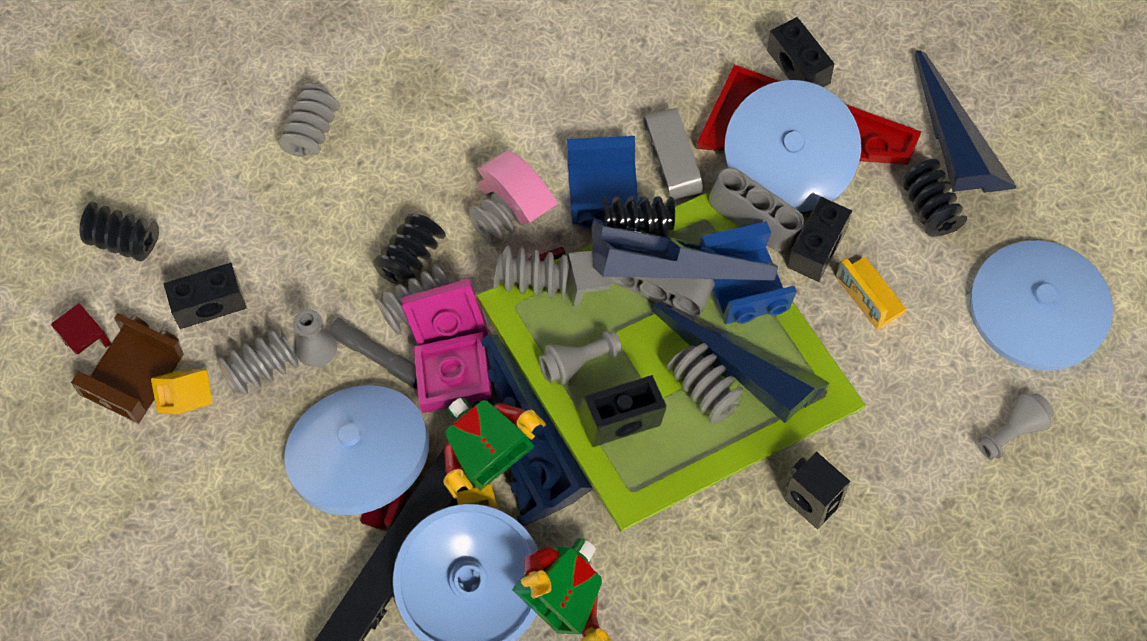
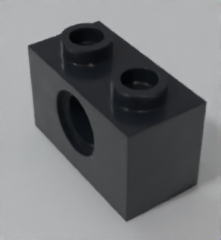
(800, 53)
(819, 239)
(205, 295)
(622, 410)
(816, 489)

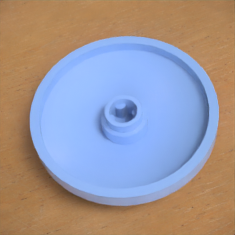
(795, 142)
(1041, 305)
(356, 450)
(460, 575)

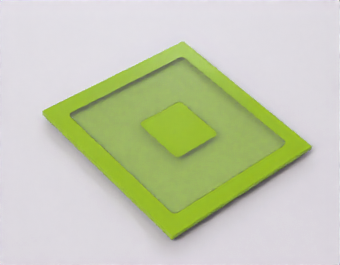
(687, 452)

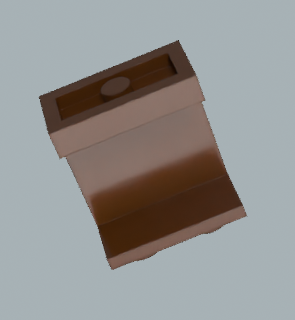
(125, 371)

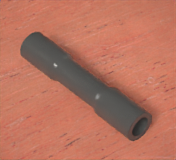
(358, 341)

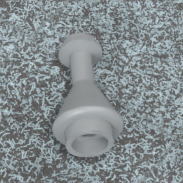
(315, 345)
(563, 362)
(1028, 416)

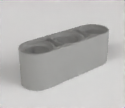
(674, 153)
(750, 203)
(681, 293)

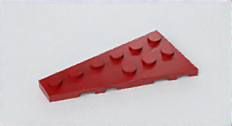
(880, 138)

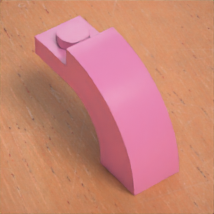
(517, 186)

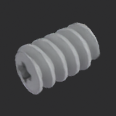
(308, 121)
(492, 217)
(531, 272)
(392, 306)
(258, 362)
(705, 382)

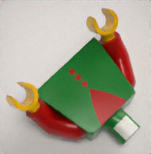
(485, 442)
(563, 589)

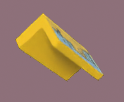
(869, 292)

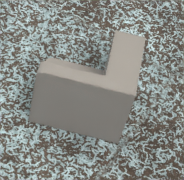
(584, 277)

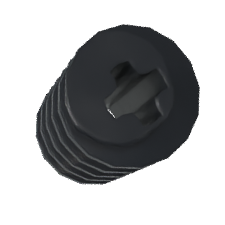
(932, 199)
(641, 216)
(118, 233)
(406, 248)

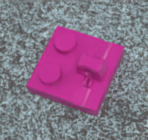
(445, 313)
(451, 372)

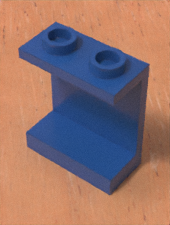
(597, 170)
(747, 299)

